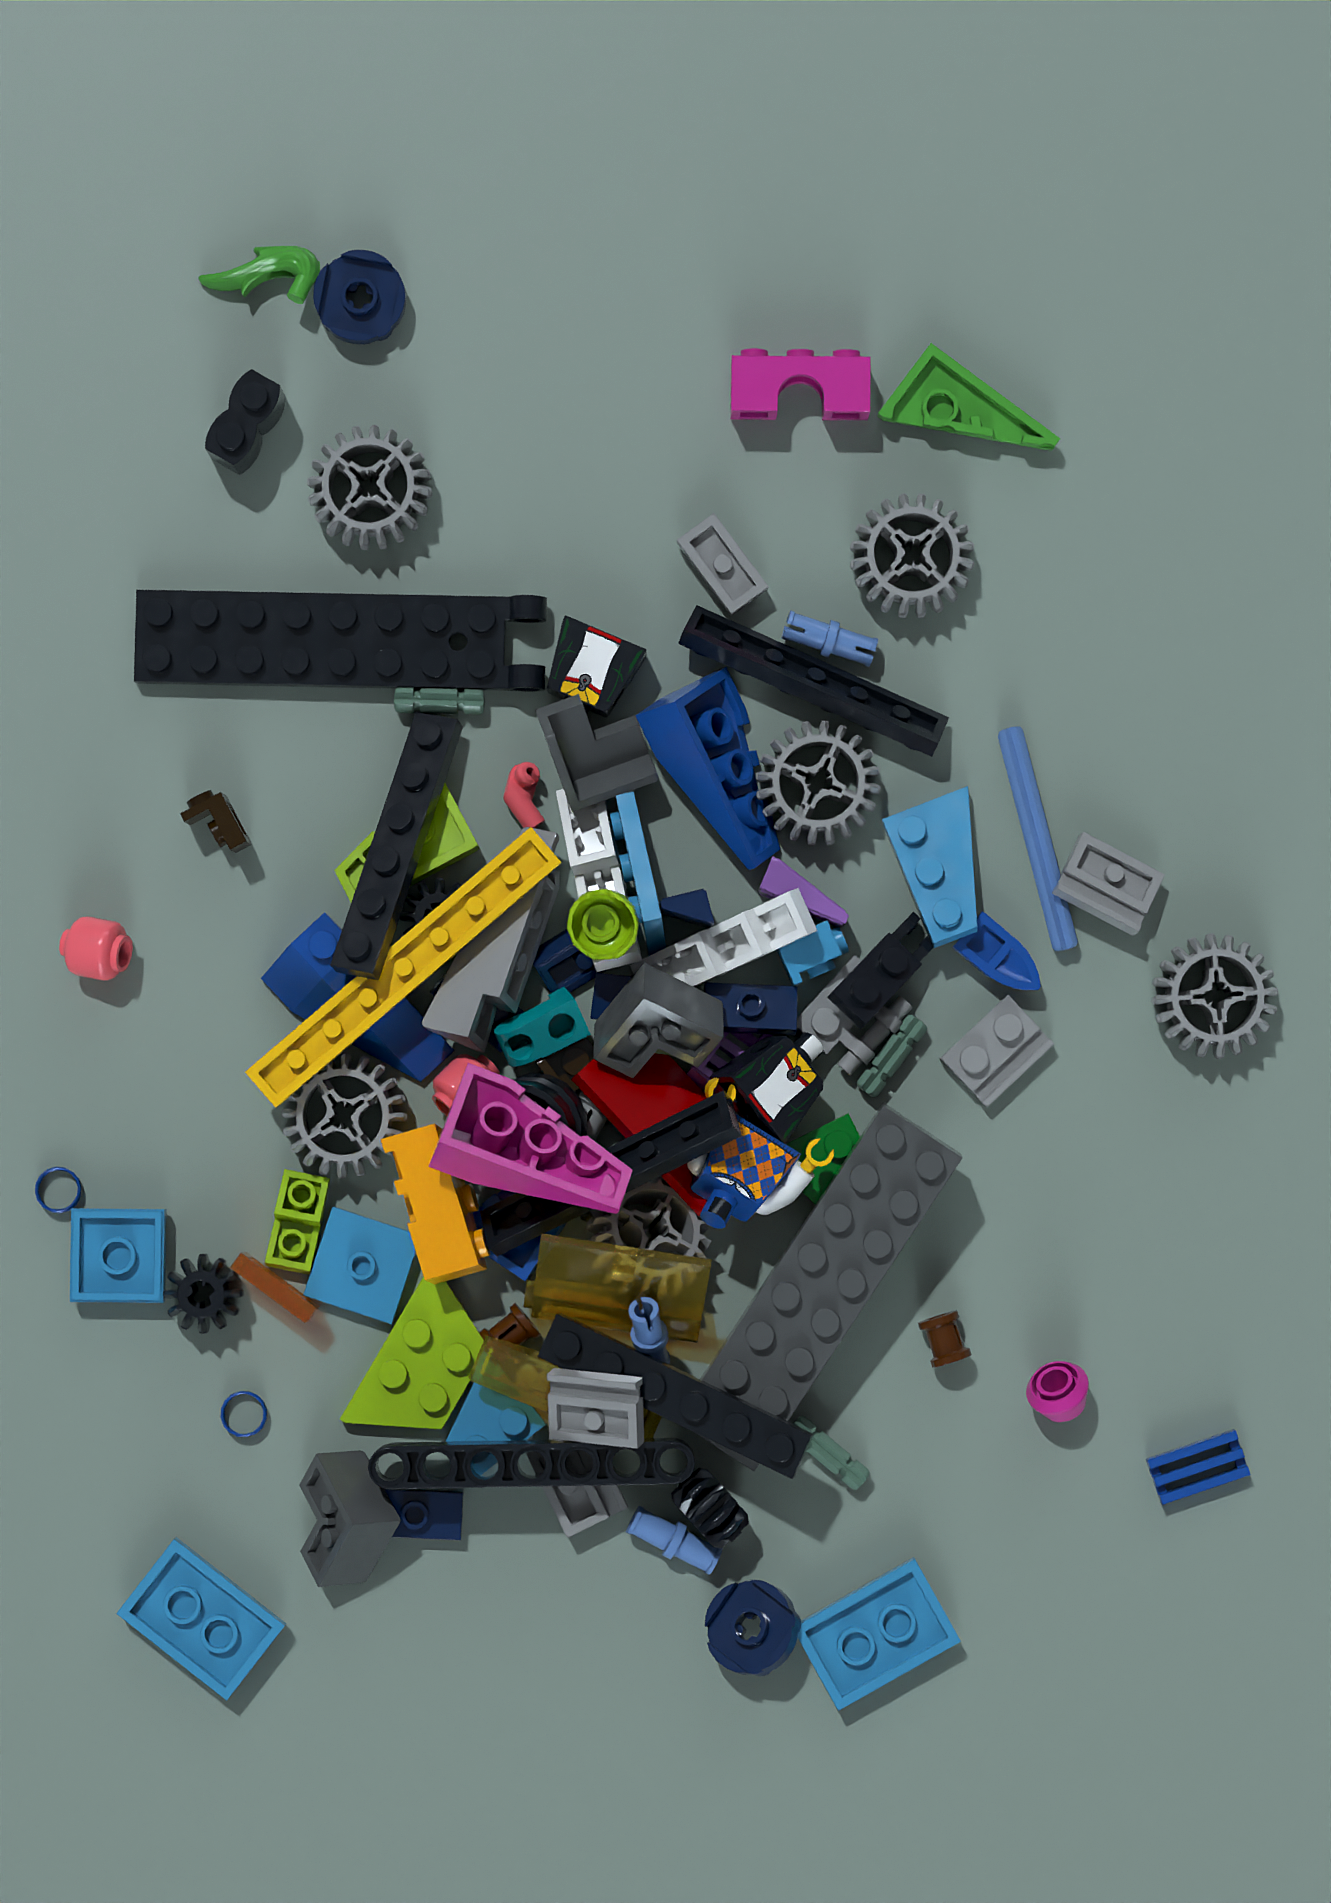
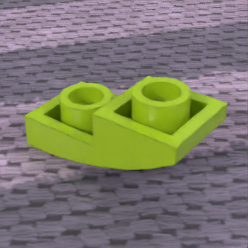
(297, 1221)

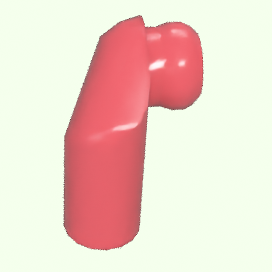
(520, 792)

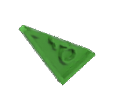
(953, 400)

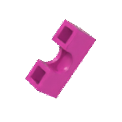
(838, 380)

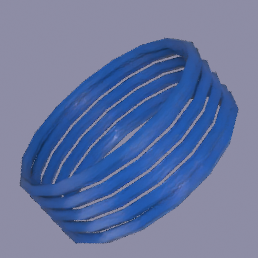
(37, 1185)
(223, 1414)

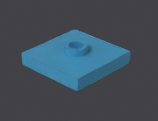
(118, 1255)
(361, 1265)

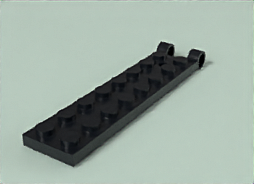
(331, 640)

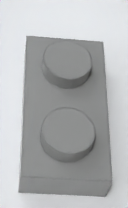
(722, 564)

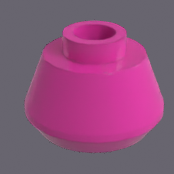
(1058, 1391)

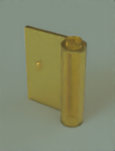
(602, 1279)

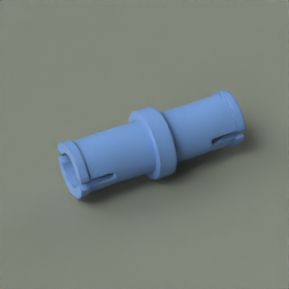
(829, 638)
(648, 1331)
(674, 1540)

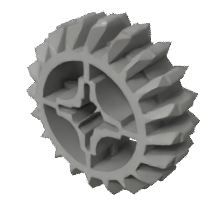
(383, 473)
(897, 541)
(798, 773)
(1214, 1017)
(366, 1148)
(666, 1208)

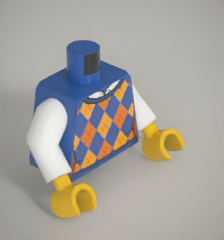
(749, 1173)

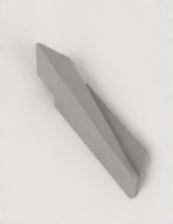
(494, 966)

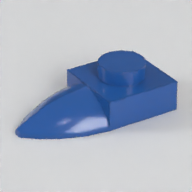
(999, 955)

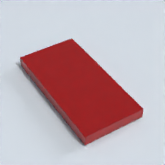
(642, 1101)

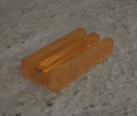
(275, 1287)

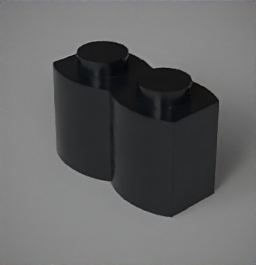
(252, 412)

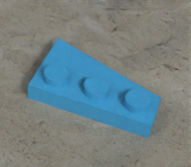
(937, 863)
(637, 868)

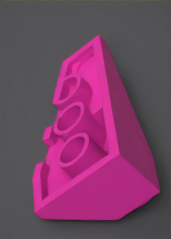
(515, 1145)

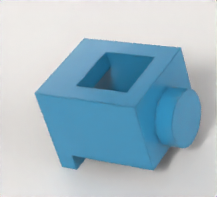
(813, 953)

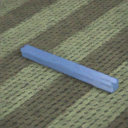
(1036, 837)

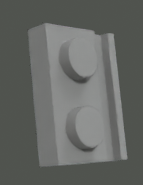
(1108, 883)
(997, 1051)
(595, 1408)
(579, 1505)

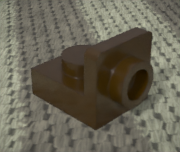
(226, 825)
(567, 1061)

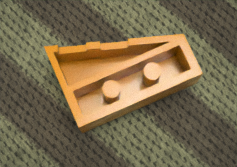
(437, 1208)

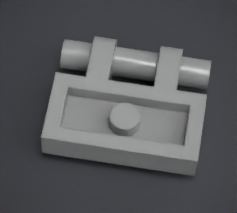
(832, 1025)

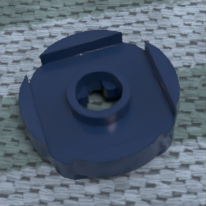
(344, 275)
(778, 1627)

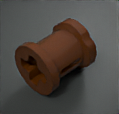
(513, 1328)
(944, 1339)

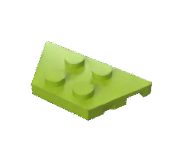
(420, 1364)

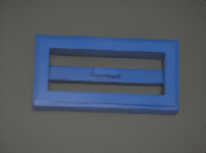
(1235, 1454)

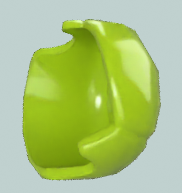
(603, 924)

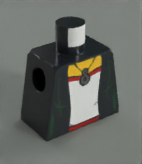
(593, 666)
(774, 1082)

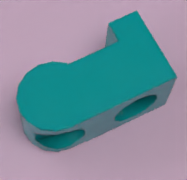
(542, 1029)

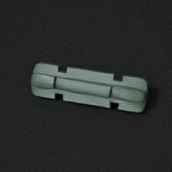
(439, 700)
(891, 1056)
(834, 1456)

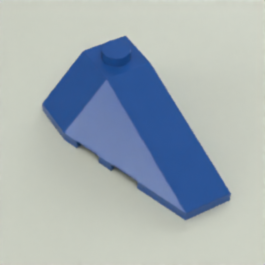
(705, 750)
(307, 981)

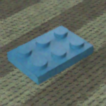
(201, 1618)
(876, 1633)

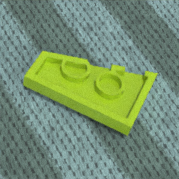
(445, 844)

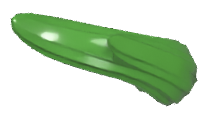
(270, 264)

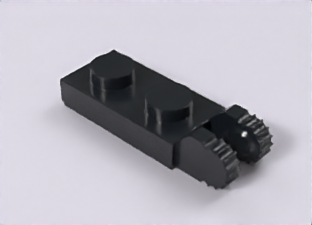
(879, 974)

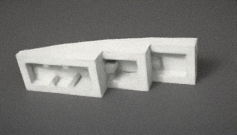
(594, 860)
(735, 940)

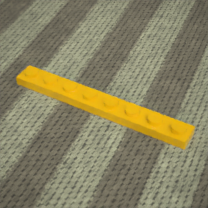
(405, 968)

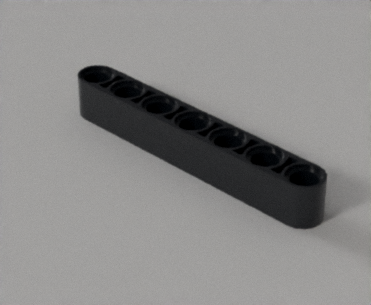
(509, 1471)

